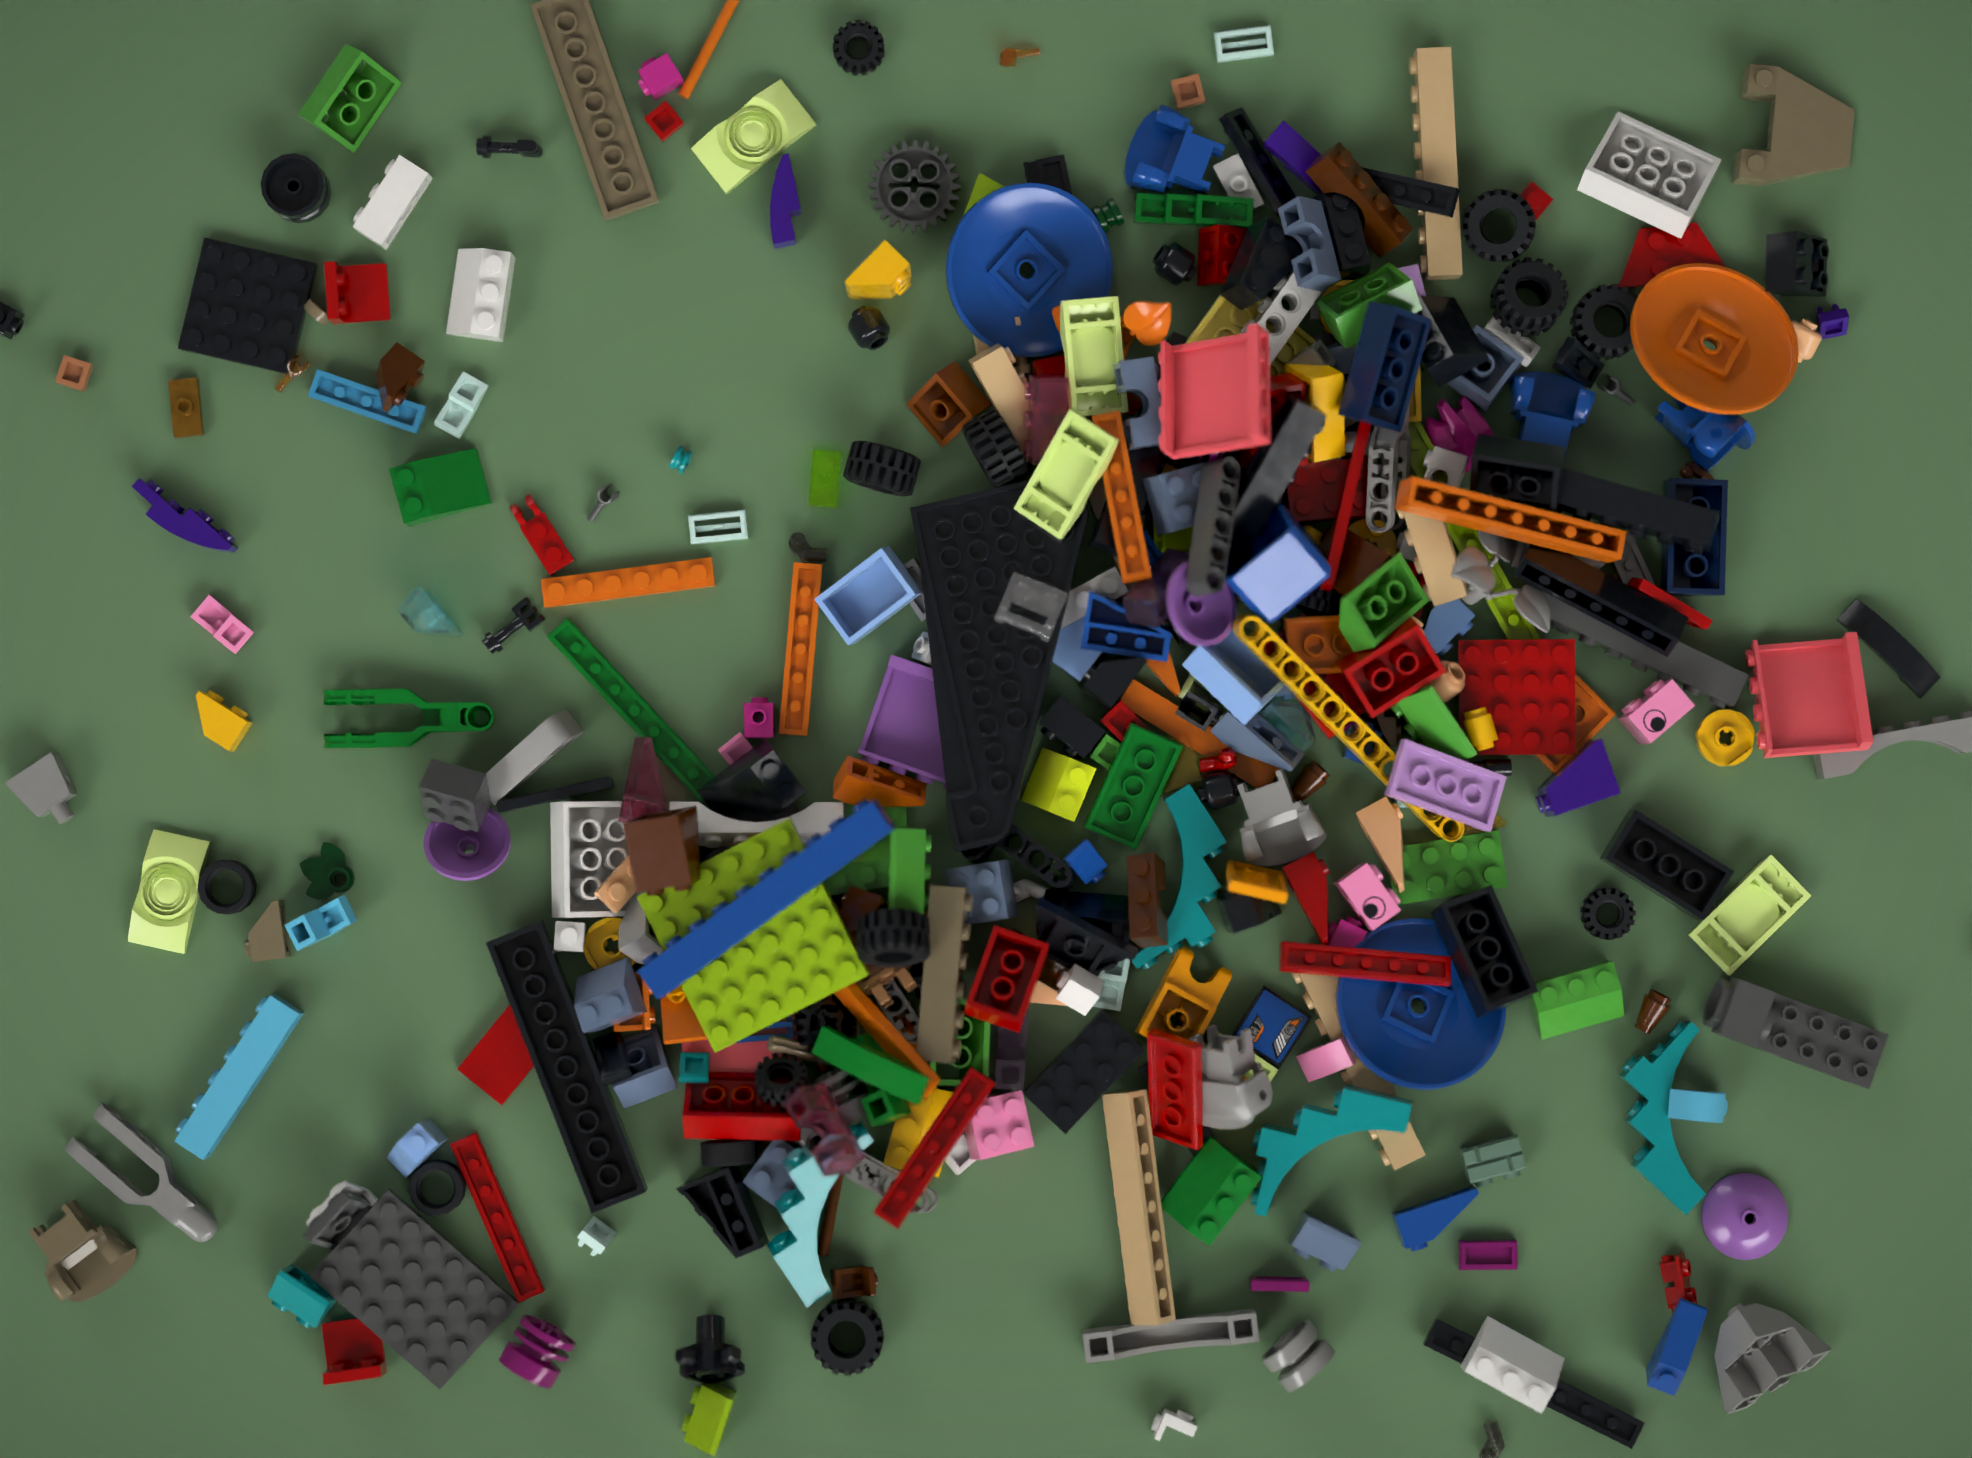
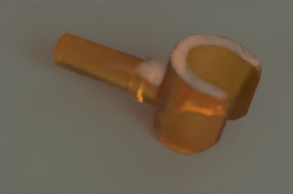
(1009, 55)
(293, 370)

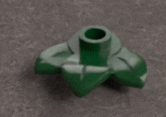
(323, 872)

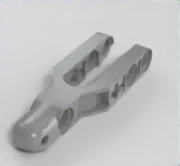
(1389, 446)
(862, 1176)
(168, 1200)

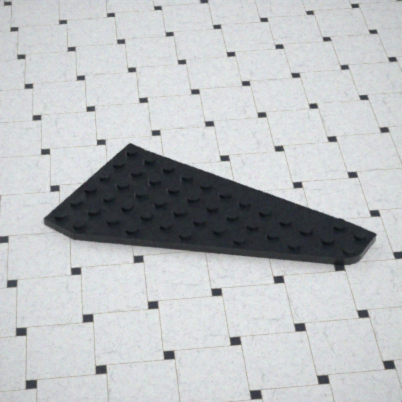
(985, 671)

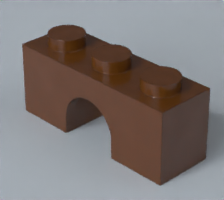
(1146, 918)

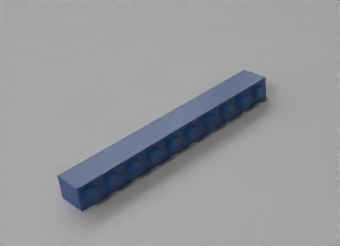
(767, 898)

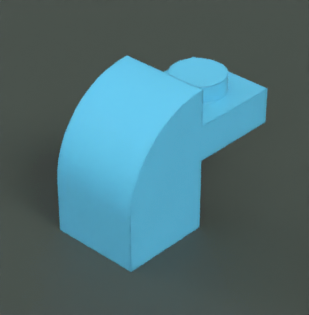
(321, 923)
(1697, 1105)

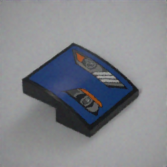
(1273, 1026)

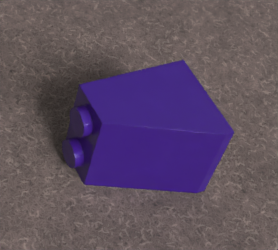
(1578, 782)

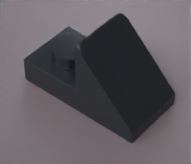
(1577, 363)

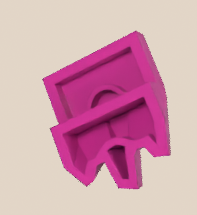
(1457, 427)

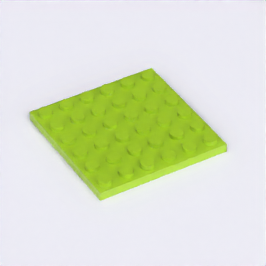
(776, 968)

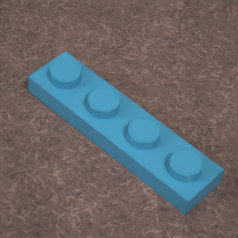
(365, 401)

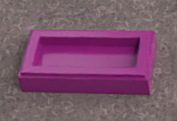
(1487, 1255)
(1276, 1283)

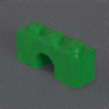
(881, 1105)

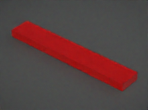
(1346, 503)
(1365, 963)
(934, 1148)
(497, 1217)

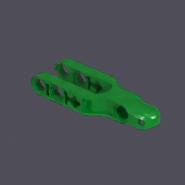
(437, 717)

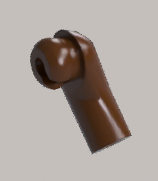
(1694, 471)

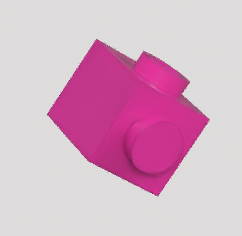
(659, 76)
(759, 718)
(1346, 932)

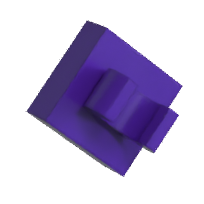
(1832, 323)

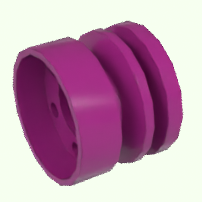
(540, 1346)

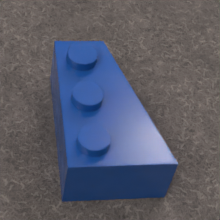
(1110, 632)

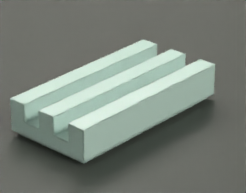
(1269, 51)
(718, 538)

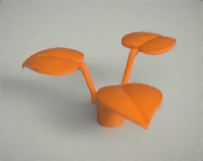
(1141, 319)

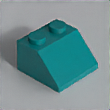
(301, 1295)

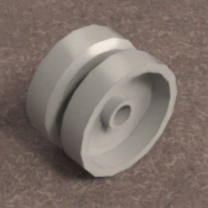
(1298, 1355)

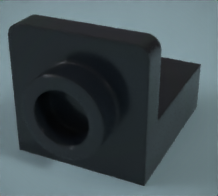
(10, 321)

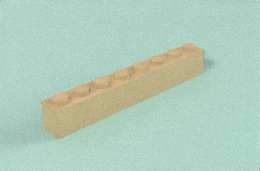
(1437, 158)
(1397, 1147)
(1138, 1207)

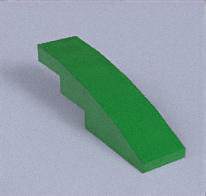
(1193, 210)
(871, 1065)

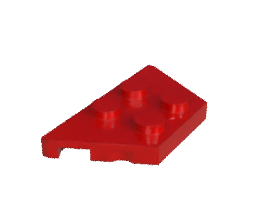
(1659, 250)

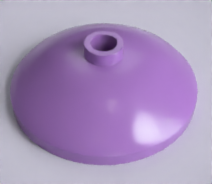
(1203, 618)
(447, 845)
(1725, 1212)

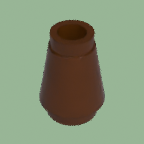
(1309, 781)
(1652, 1010)

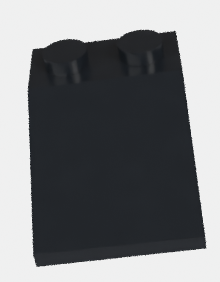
(752, 786)

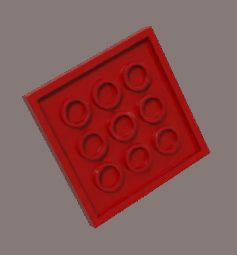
(1525, 689)

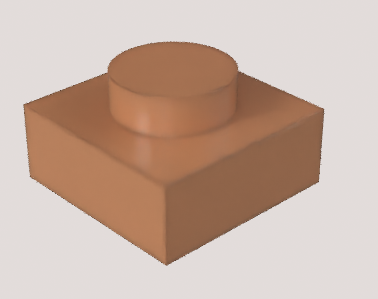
(1187, 91)
(74, 373)

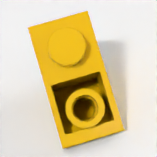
(219, 722)

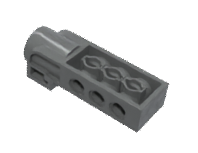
(1794, 1031)

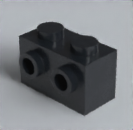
(1071, 728)

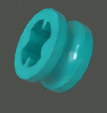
(681, 459)

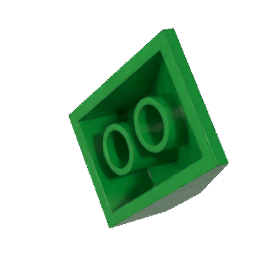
(440, 486)

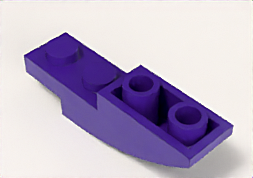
(189, 526)

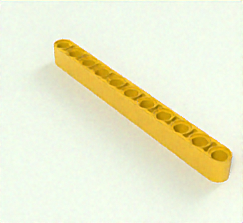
(1339, 717)

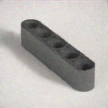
(1213, 526)

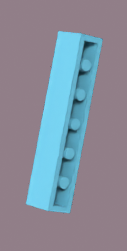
(238, 1076)

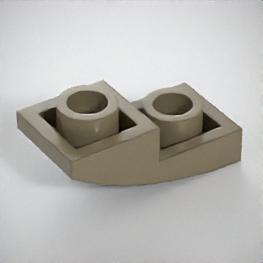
(1389, 727)

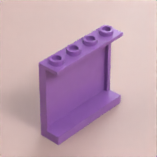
(905, 723)

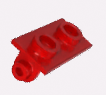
(1679, 1272)

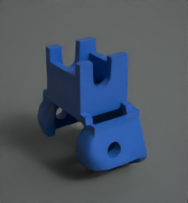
(1168, 153)
(1548, 406)
(1712, 432)

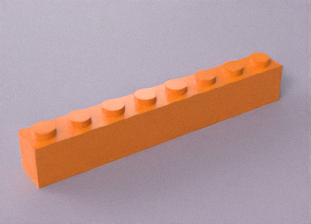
(1510, 520)

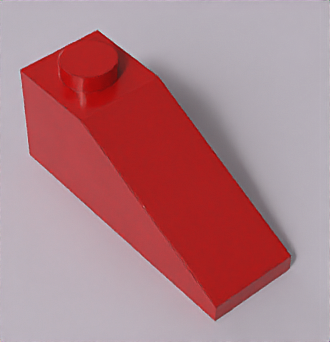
(1310, 887)

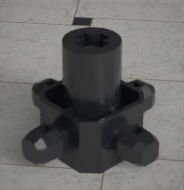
(710, 1358)

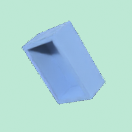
(868, 595)
(1234, 676)

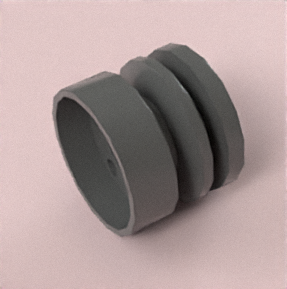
(844, 1093)

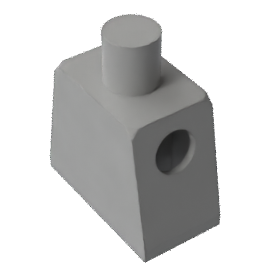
(45, 788)

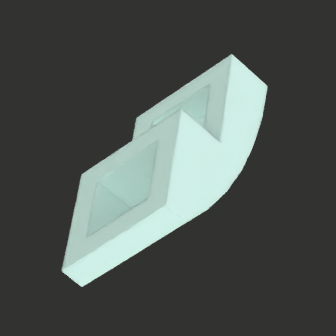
(461, 405)
(1113, 987)

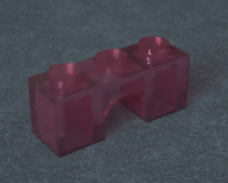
(817, 1110)

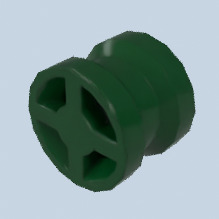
(1108, 215)

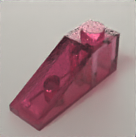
(643, 784)

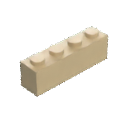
(1003, 387)
(1434, 558)

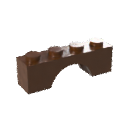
(1340, 173)

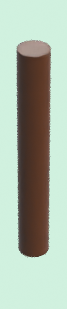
(829, 1217)

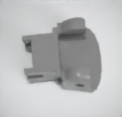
(1277, 825)
(1225, 1097)

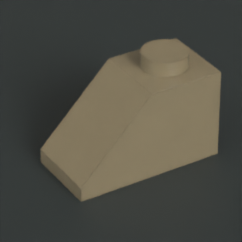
(269, 936)

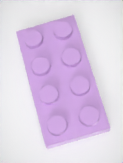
(1445, 785)

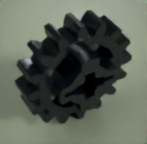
(815, 1017)

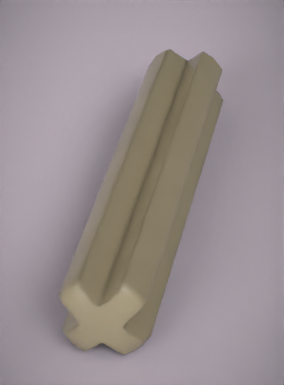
(792, 1047)

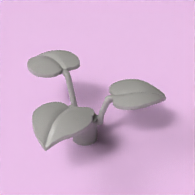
(1477, 573)

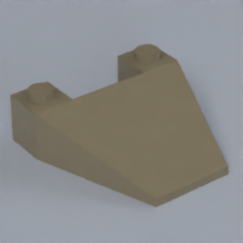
(1805, 129)

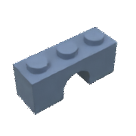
(1307, 223)
(1141, 378)

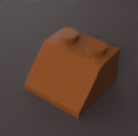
(948, 403)

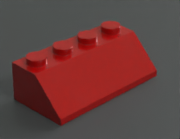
(732, 1110)

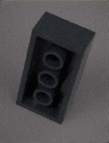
(1666, 865)
(1484, 951)
(1083, 1071)

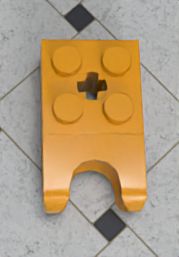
(1183, 994)

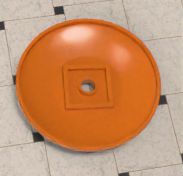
(1733, 312)

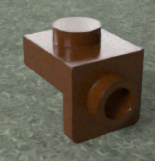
(853, 1281)

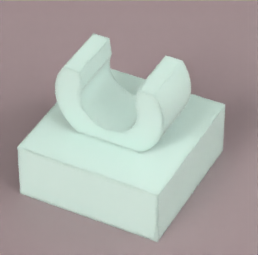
(596, 1236)

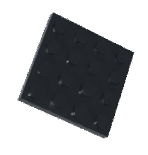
(247, 306)

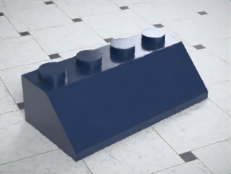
(1385, 366)
(1692, 573)

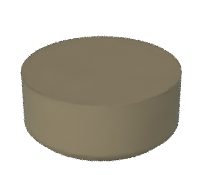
(316, 311)

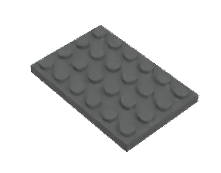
(414, 1288)

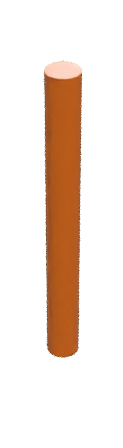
(708, 48)

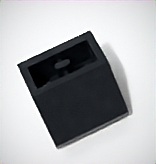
(1796, 264)

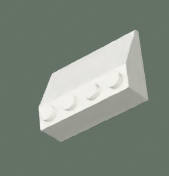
(1648, 174)
(584, 852)

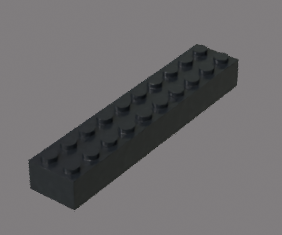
(567, 1066)

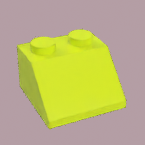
(1058, 784)

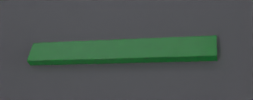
(630, 706)

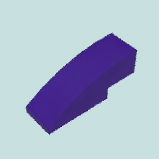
(1293, 152)
(784, 205)

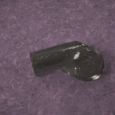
(804, 551)
(1495, 1443)

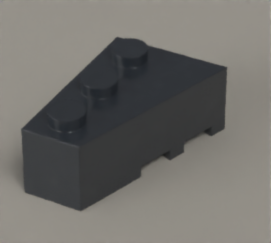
(1259, 263)
(1245, 911)
(727, 1208)

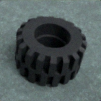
(1481, 207)
(1540, 279)
(1584, 326)
(995, 448)
(882, 468)
(893, 937)
(847, 1362)

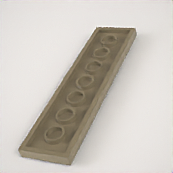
(595, 106)

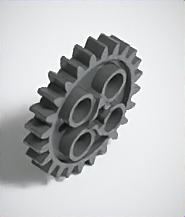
(915, 160)

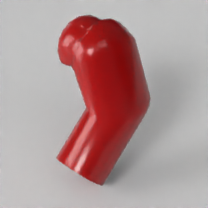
(1224, 761)

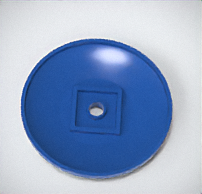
(1015, 227)
(1409, 1047)

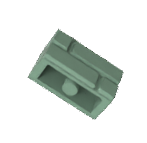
(1492, 1159)

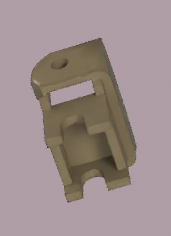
(84, 1256)

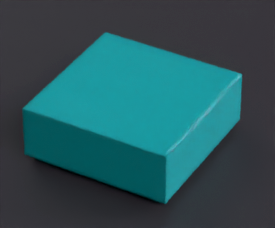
(694, 1067)

